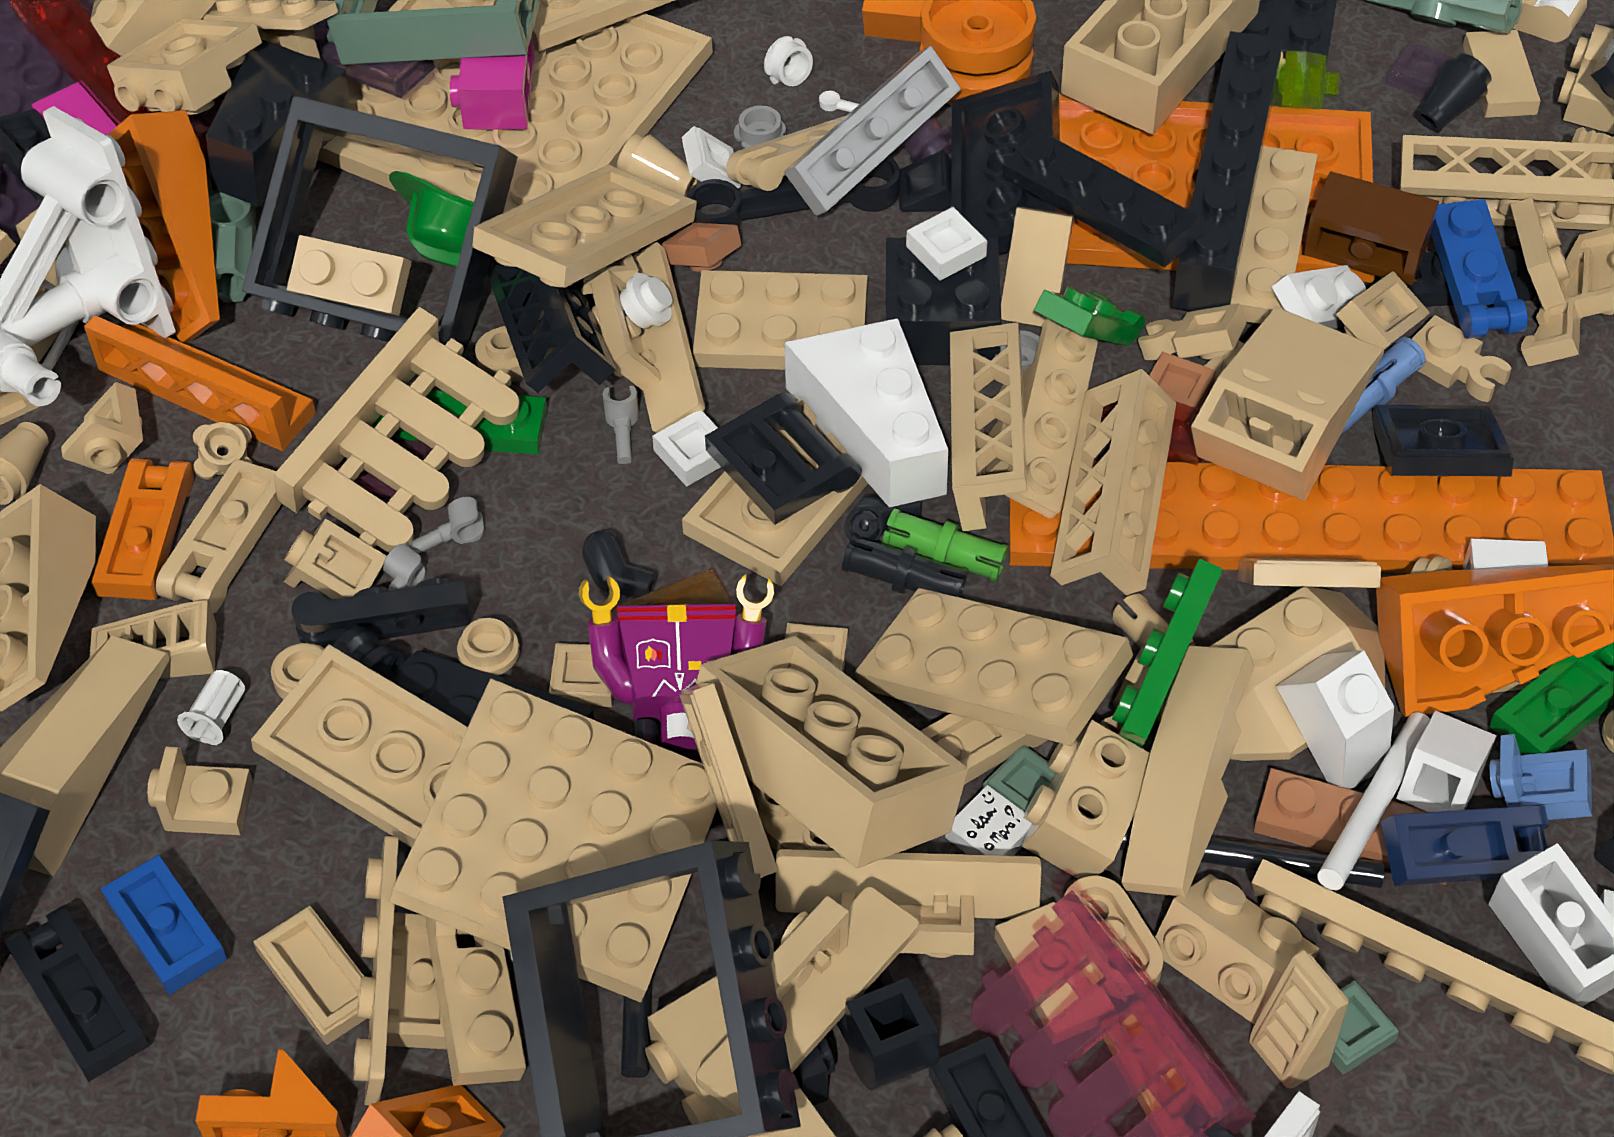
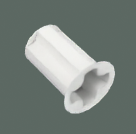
(212, 708)

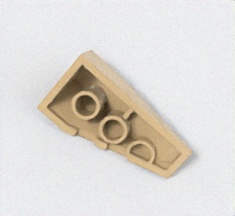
(43, 573)
(75, 740)

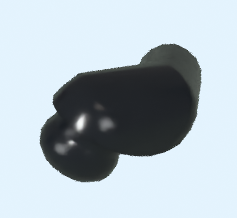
(871, 516)
(605, 559)

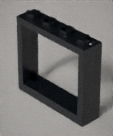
(289, 193)
(742, 957)

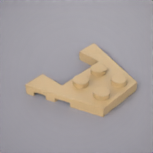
(1586, 294)

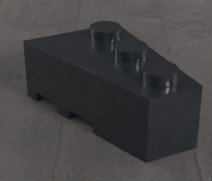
(254, 114)

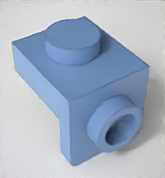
(1549, 779)

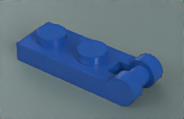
(1476, 270)

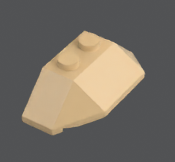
(1280, 645)

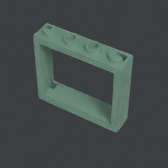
(430, 33)

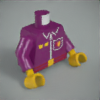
(658, 651)

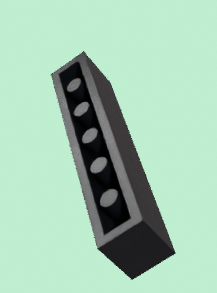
(1228, 171)

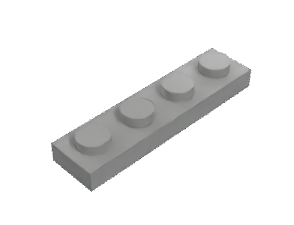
(872, 131)

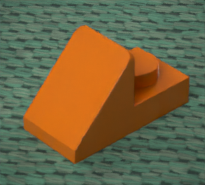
(291, 1110)

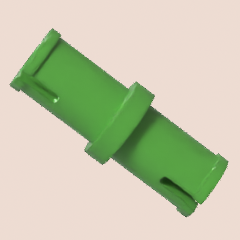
(946, 544)

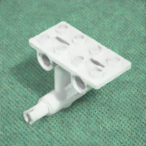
(99, 270)

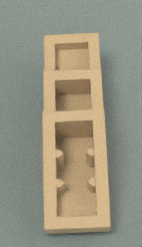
(1184, 771)

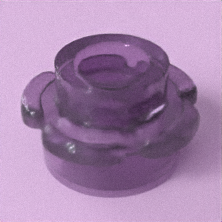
(928, 139)

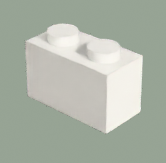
(1558, 925)

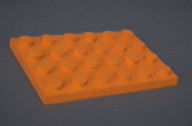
(1172, 157)

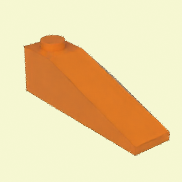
(171, 185)
(1481, 629)

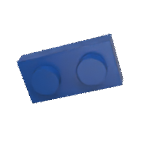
(163, 924)

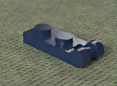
(1462, 843)

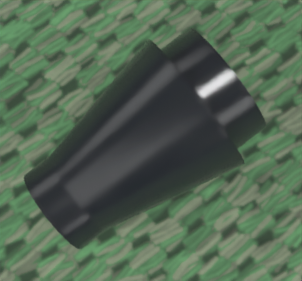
(1455, 90)

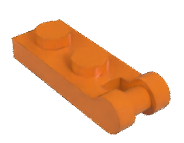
(142, 529)

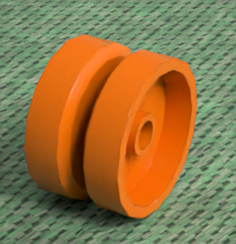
(980, 40)

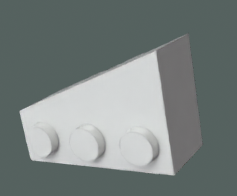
(875, 406)

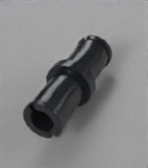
(902, 567)

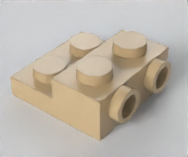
(182, 65)

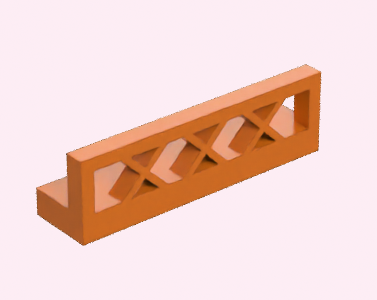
(199, 381)

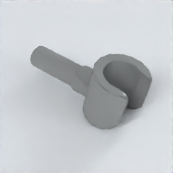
(621, 416)
(464, 526)
(404, 567)

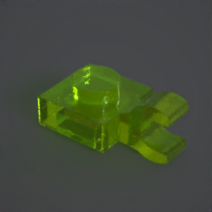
(1304, 80)

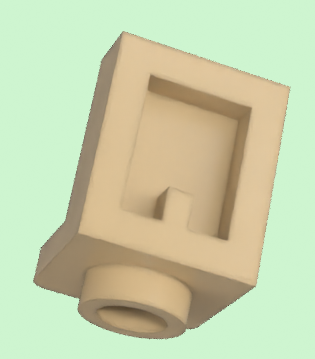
(333, 561)
(199, 796)

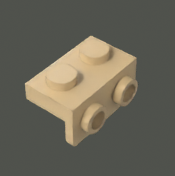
(1229, 944)

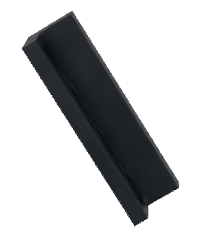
(564, 323)

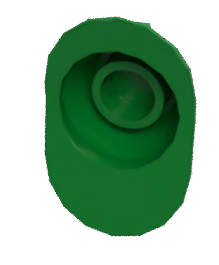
(435, 218)

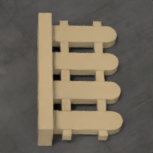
(384, 391)

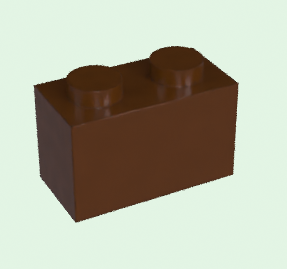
(1370, 227)

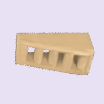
(182, 620)
(1300, 1022)

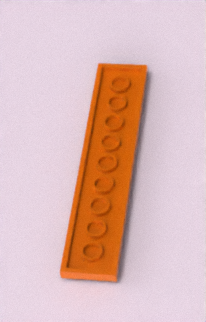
(1352, 517)

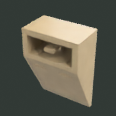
(1284, 402)

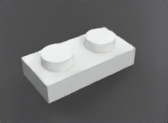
(1319, 293)

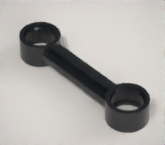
(785, 198)

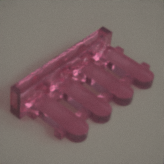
(1092, 1016)

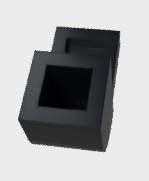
(889, 1032)

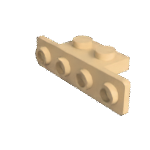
(278, 21)
(652, 357)
(1052, 412)
(934, 888)
(816, 970)
(402, 988)

